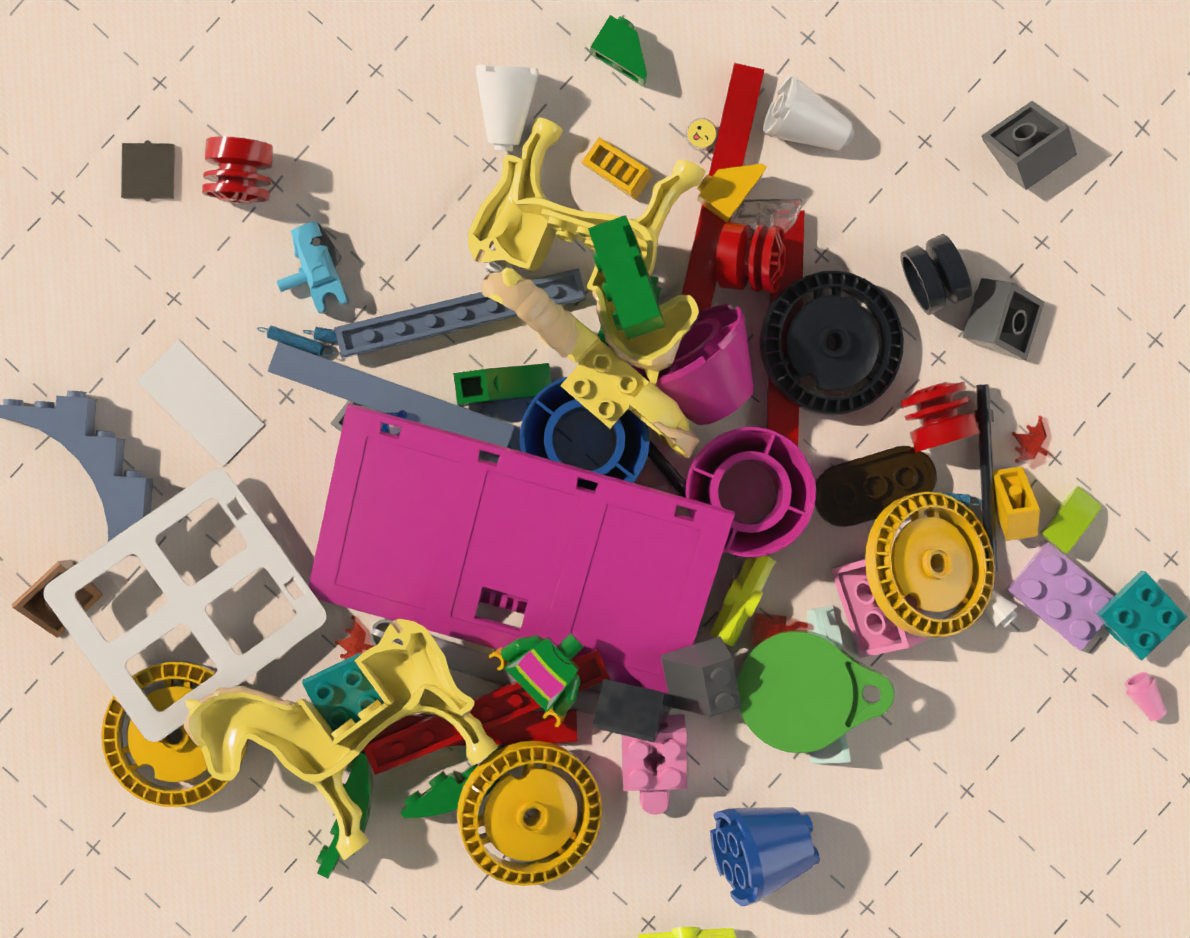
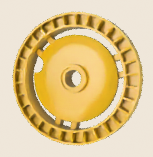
(932, 561)
(170, 759)
(534, 836)

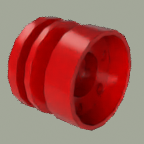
(237, 169)
(750, 257)
(939, 416)

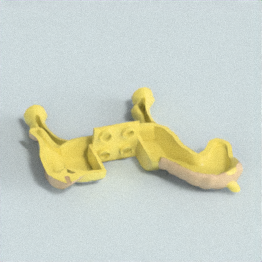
(526, 222)
(601, 378)
(406, 677)

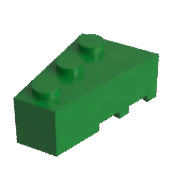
(626, 278)

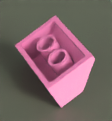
(868, 624)

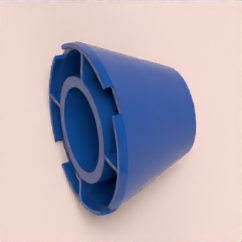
(554, 405)

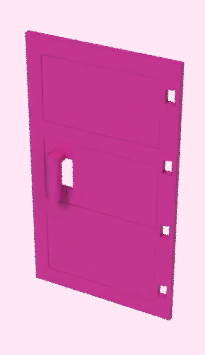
(433, 530)

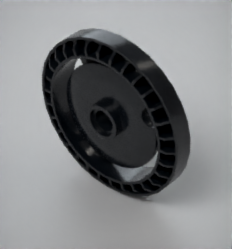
(855, 337)

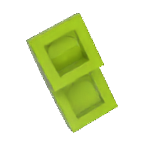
(1071, 520)

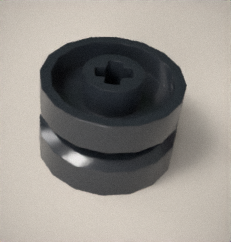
(936, 274)

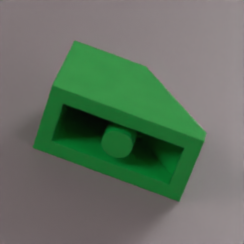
(620, 49)

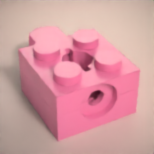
(656, 766)

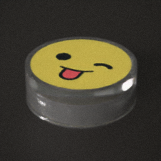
(701, 134)

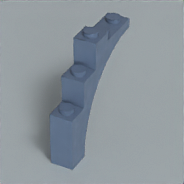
(73, 424)

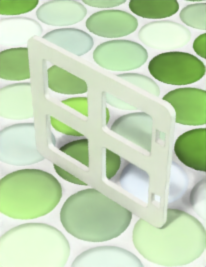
(184, 603)

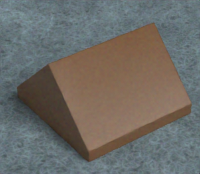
(34, 606)

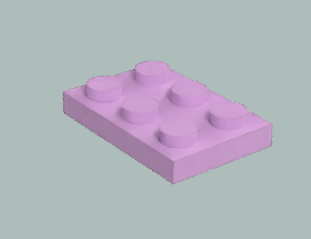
(1061, 595)

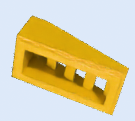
(638, 183)

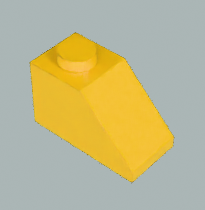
(729, 188)
(1015, 504)

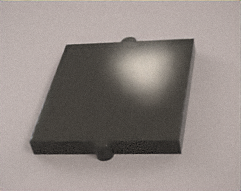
(147, 171)

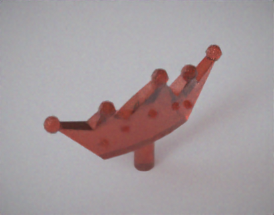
(1031, 442)
(355, 642)

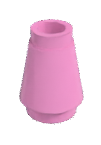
(1146, 695)

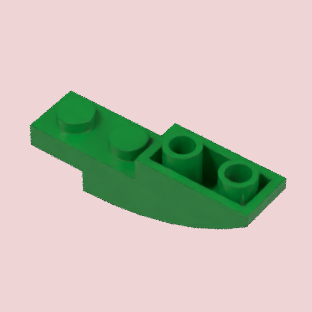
(360, 790)
(441, 796)

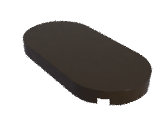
(867, 485)

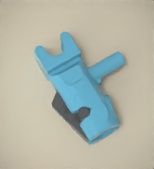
(318, 263)

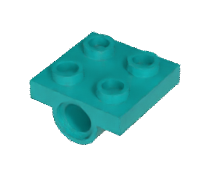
(1141, 615)
(341, 692)

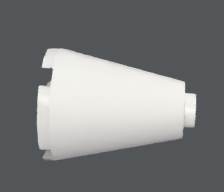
(505, 102)
(806, 118)

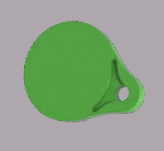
(807, 691)

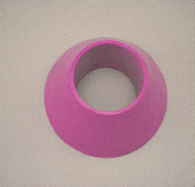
(711, 367)
(792, 481)

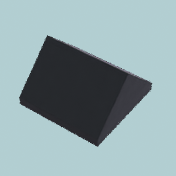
(632, 710)

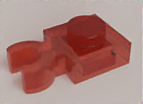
(770, 624)

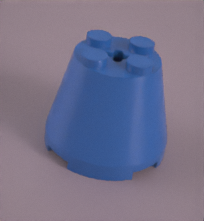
(761, 849)

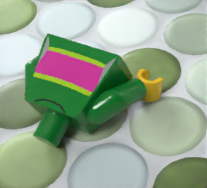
(544, 671)

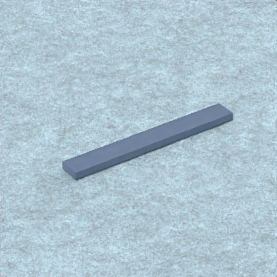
(446, 317)
(385, 395)

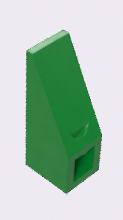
(500, 384)

